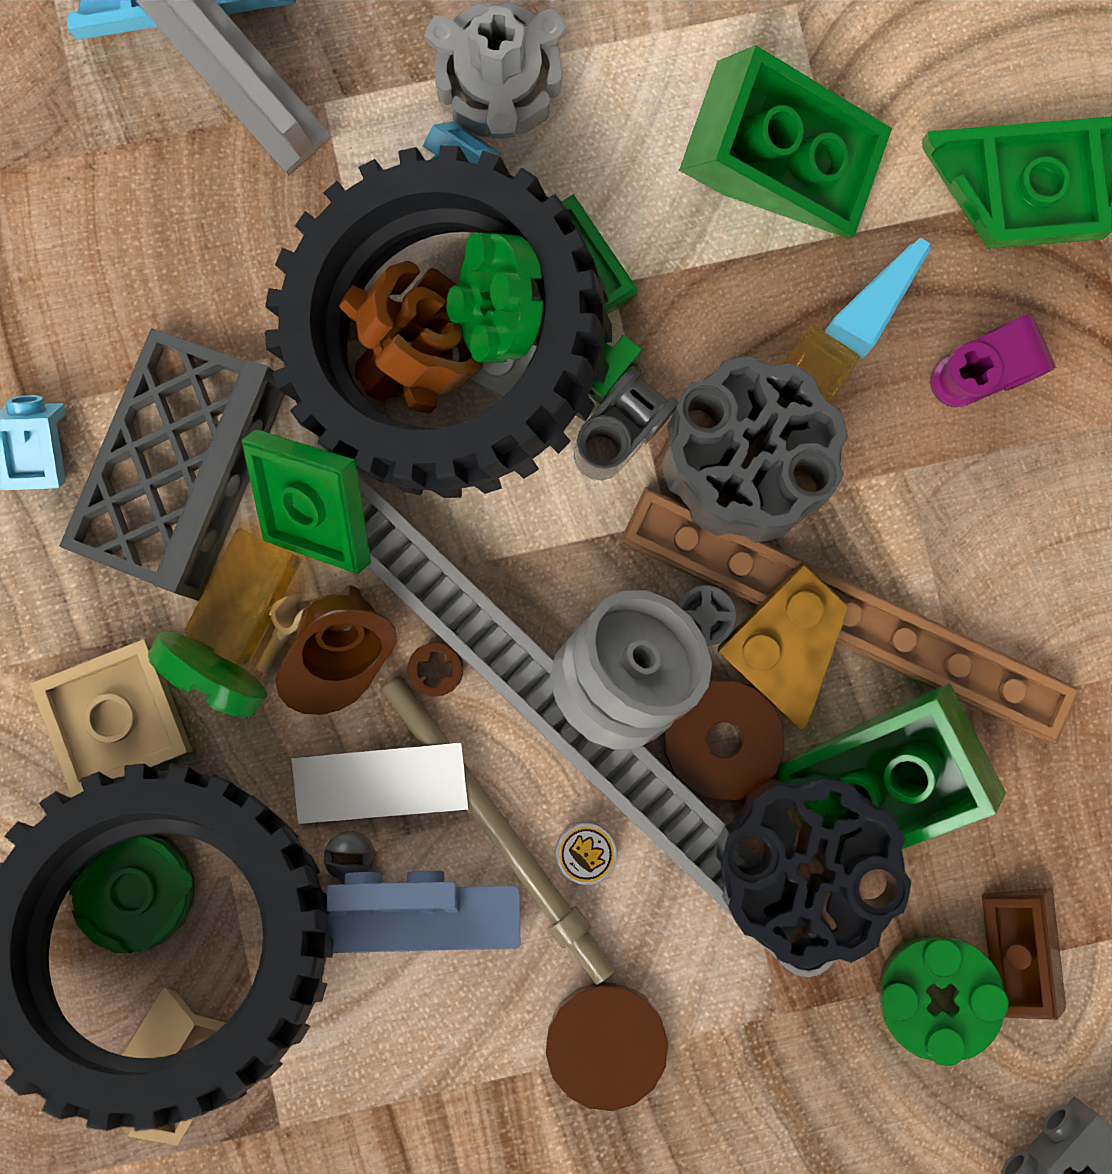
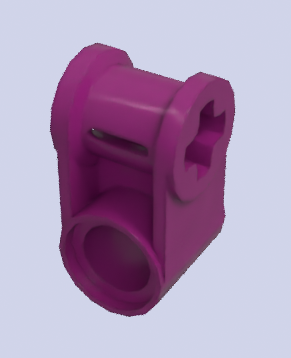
(996, 362)

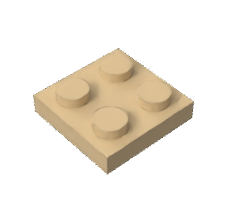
(110, 715)

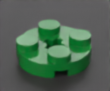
(496, 297)
(943, 1034)

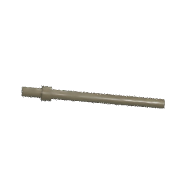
(567, 923)

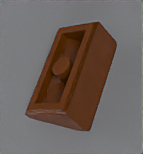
(1026, 951)

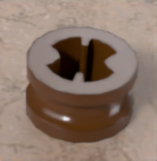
(424, 655)

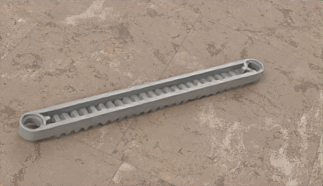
(522, 676)

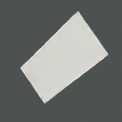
(380, 783)

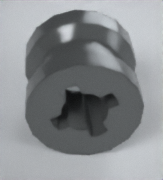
(714, 607)

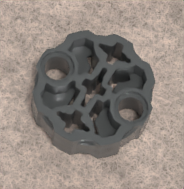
(812, 447)

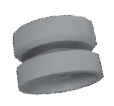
(631, 670)

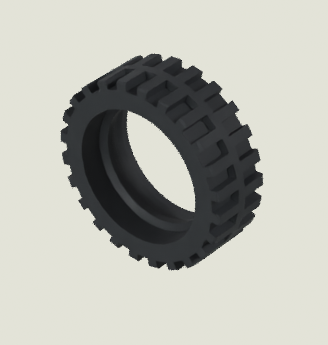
(356, 239)
(248, 1048)

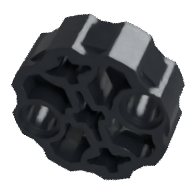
(754, 888)

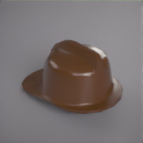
(334, 653)

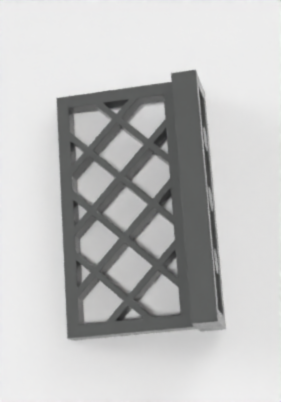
(213, 492)

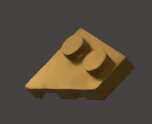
(789, 643)

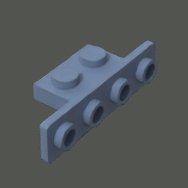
(420, 914)

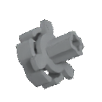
(497, 63)

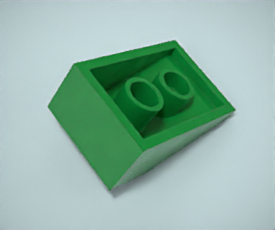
(785, 143)
(913, 763)

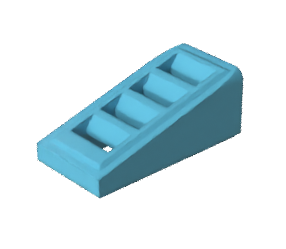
(867, 315)

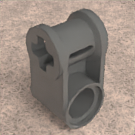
(627, 417)

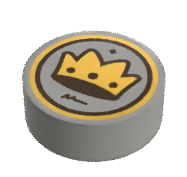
(586, 853)

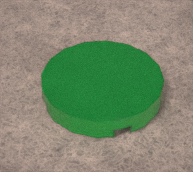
(195, 665)
(147, 876)

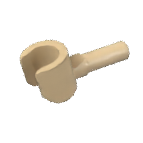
(286, 620)

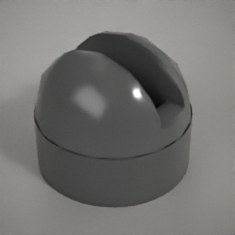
(348, 843)

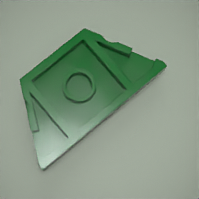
(1029, 179)

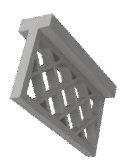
(241, 78)

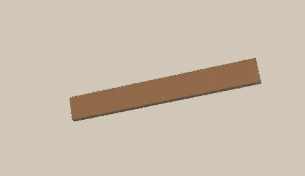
(871, 625)

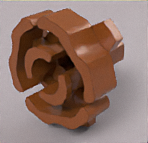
(408, 339)

